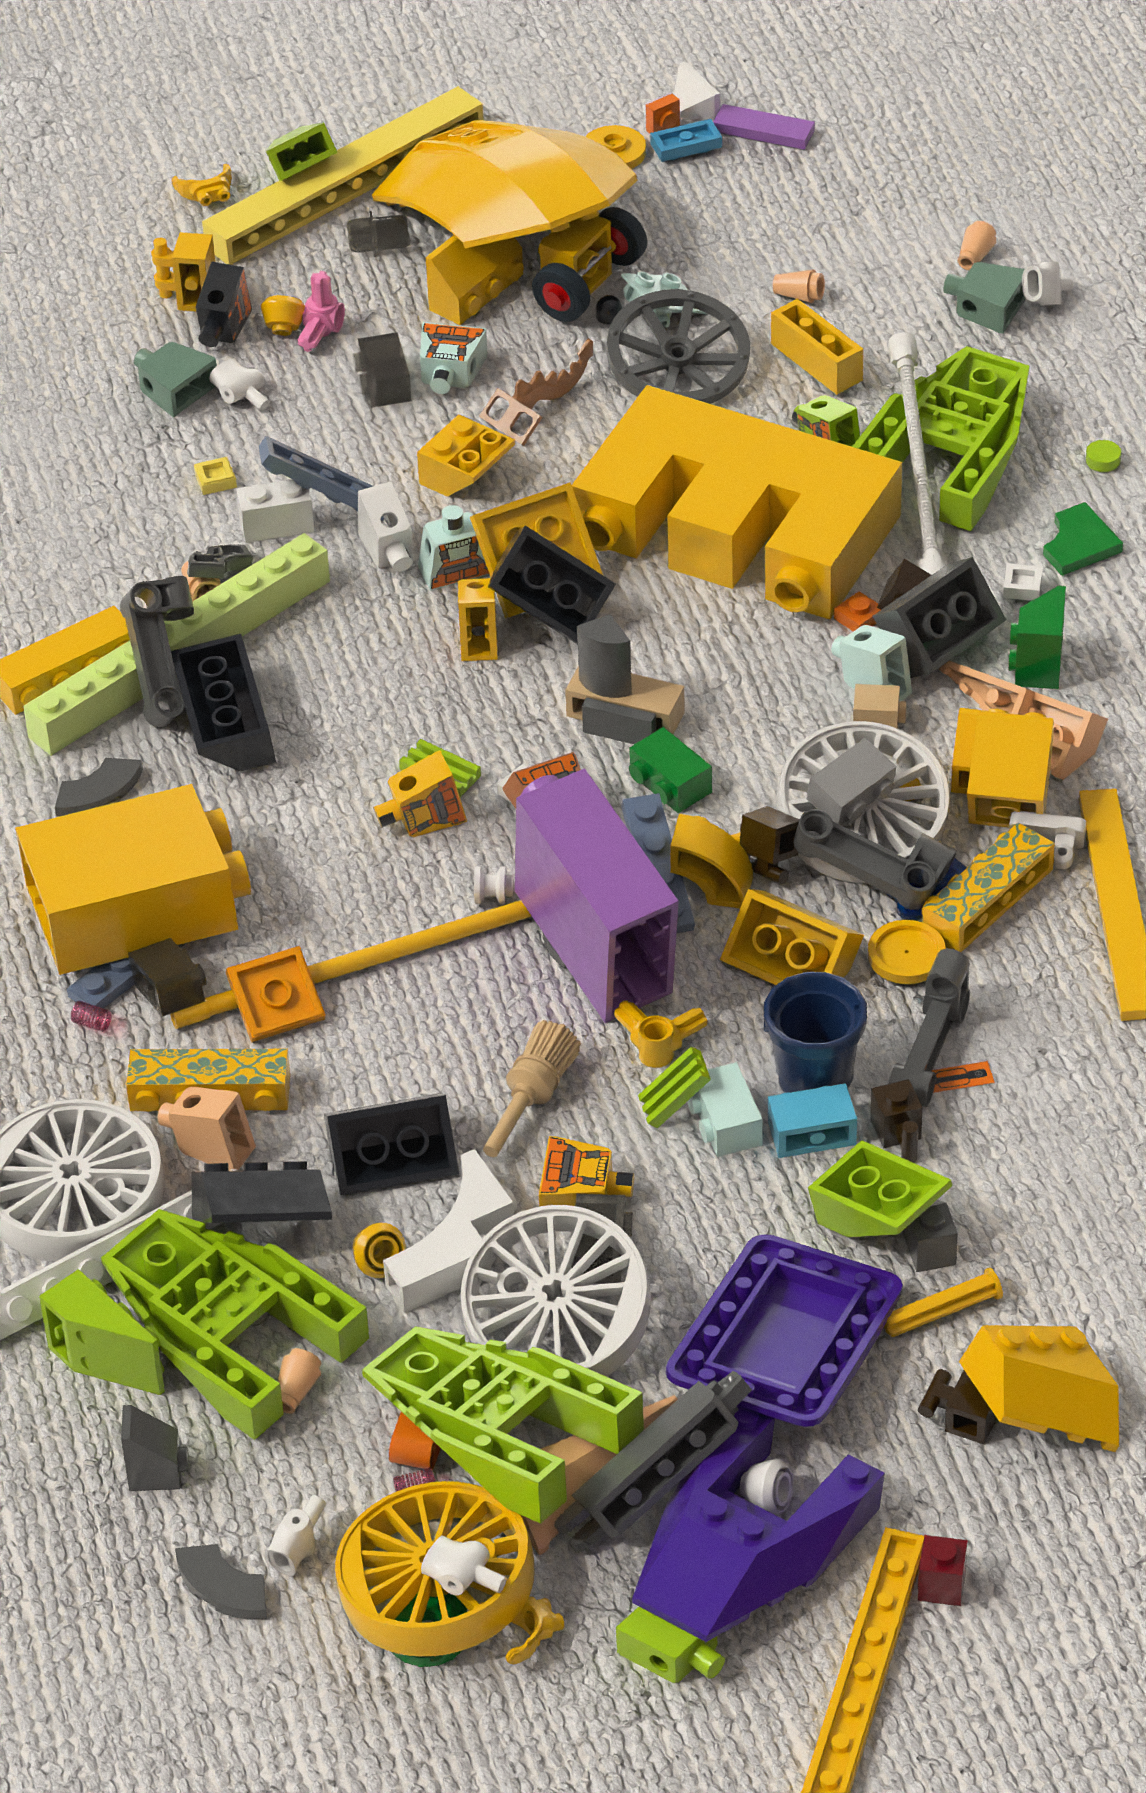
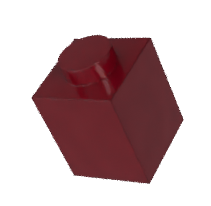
(942, 1570)

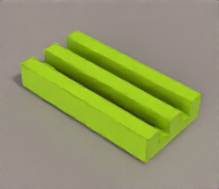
(461, 769)
(674, 1087)

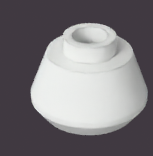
(768, 1485)

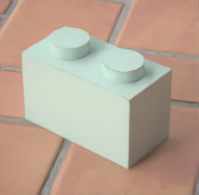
(727, 1112)

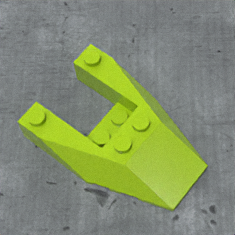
(965, 408)
(208, 1288)
(477, 1393)

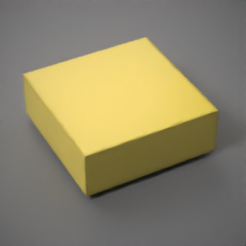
(215, 475)

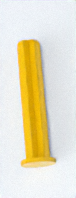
(944, 1303)

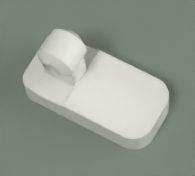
(1064, 831)

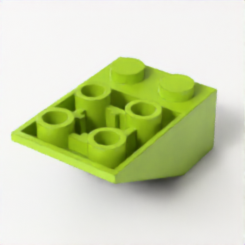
(100, 1335)

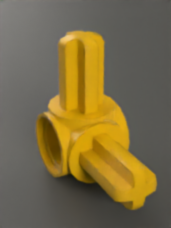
(657, 1035)

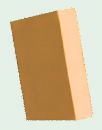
(275, 994)

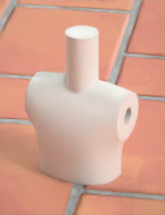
(1044, 284)
(239, 382)
(295, 1537)
(459, 1564)

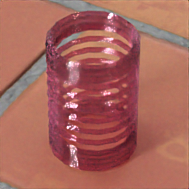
(99, 1018)
(401, 1483)

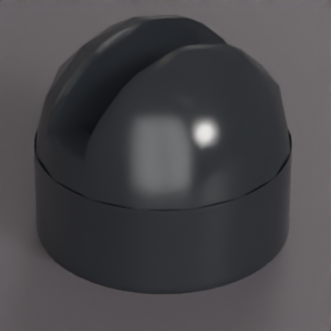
(607, 308)

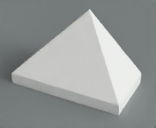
(696, 95)

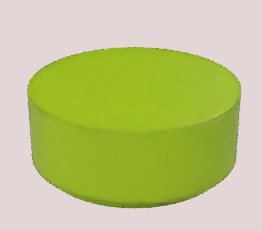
(1103, 455)

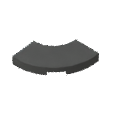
(219, 561)
(109, 781)
(221, 1585)

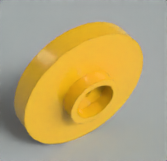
(623, 141)
(904, 951)

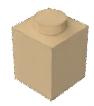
(879, 704)

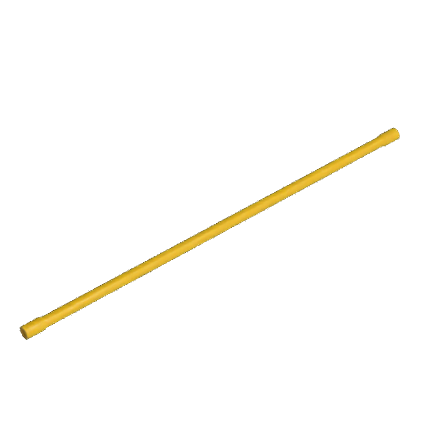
(387, 951)

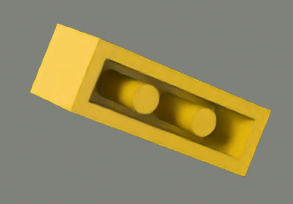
(817, 346)

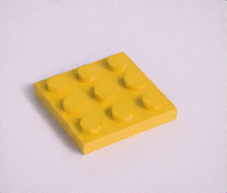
(550, 514)

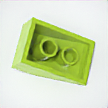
(874, 1192)

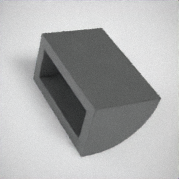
(604, 658)

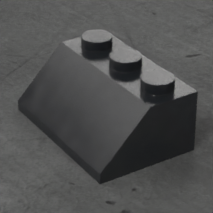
(549, 583)
(391, 1143)
(259, 1193)

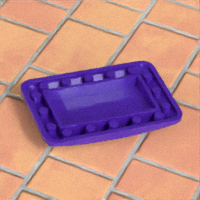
(789, 1326)

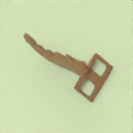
(537, 389)

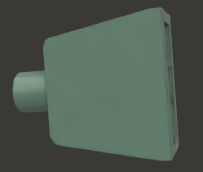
(987, 294)
(174, 375)

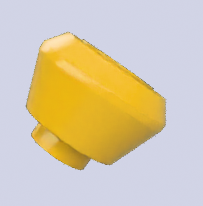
(282, 314)
(376, 1244)

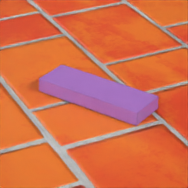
(764, 126)

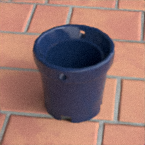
(814, 1029)

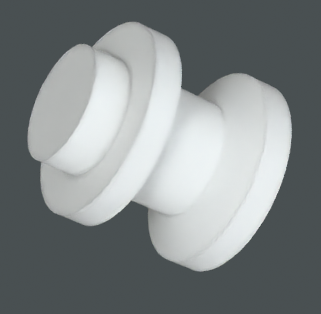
(493, 885)

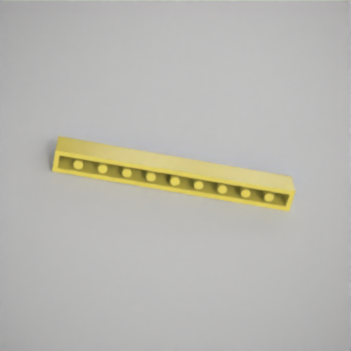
(334, 180)

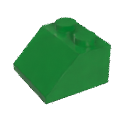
(1039, 641)

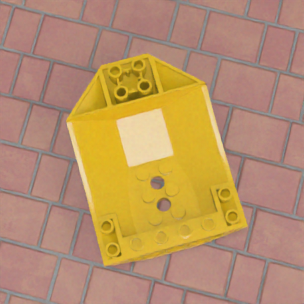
(506, 180)

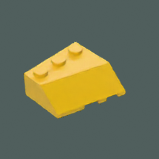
(1045, 1381)

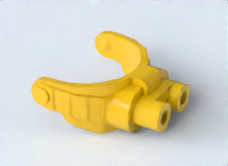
(205, 190)
(539, 1623)

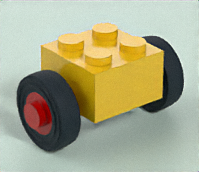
(582, 258)

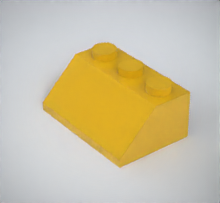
(469, 278)
(783, 940)

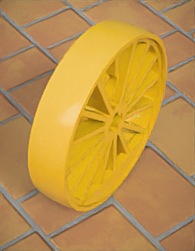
(400, 1568)

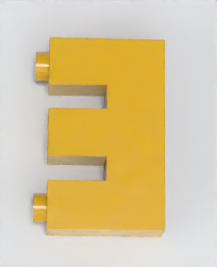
(731, 487)

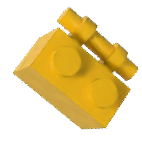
(190, 267)

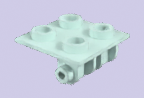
(645, 283)

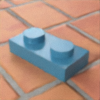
(686, 140)

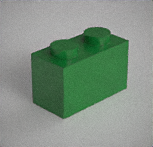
(670, 769)

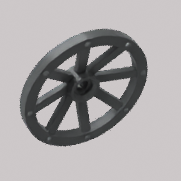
(678, 352)

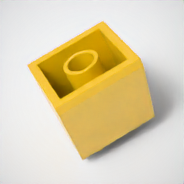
(1009, 766)

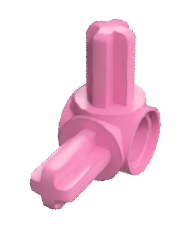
(321, 312)

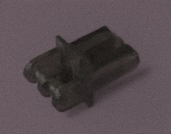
(378, 233)

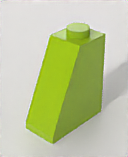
(300, 149)

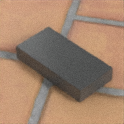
(617, 721)

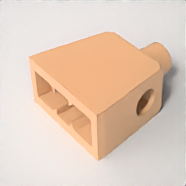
(210, 1126)

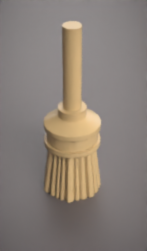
(534, 1076)

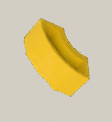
(711, 860)

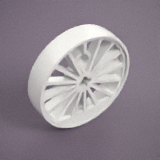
(890, 742)
(75, 1178)
(629, 1316)

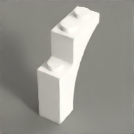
(439, 1260)

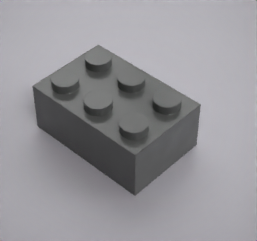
(942, 615)

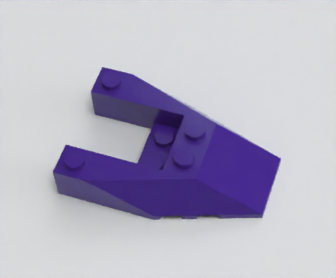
(727, 1556)

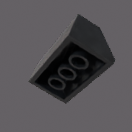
(224, 703)

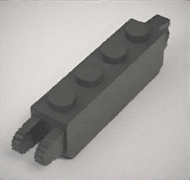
(654, 1461)

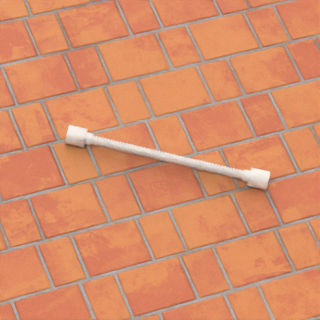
(904, 356)

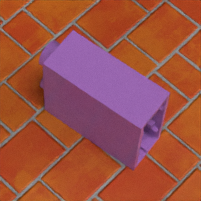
(594, 893)

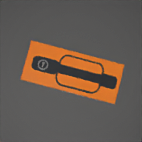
(963, 1076)

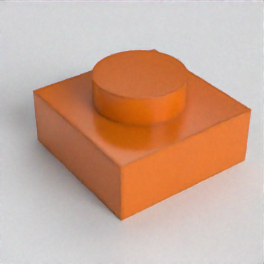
(663, 114)
(856, 611)

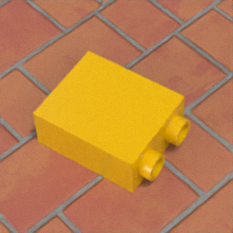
(131, 877)

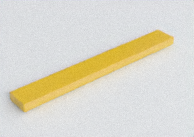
(1116, 899)
(865, 1664)

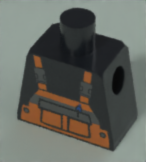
(223, 304)

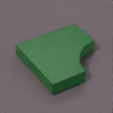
(1080, 540)

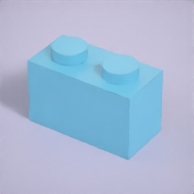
(812, 1120)

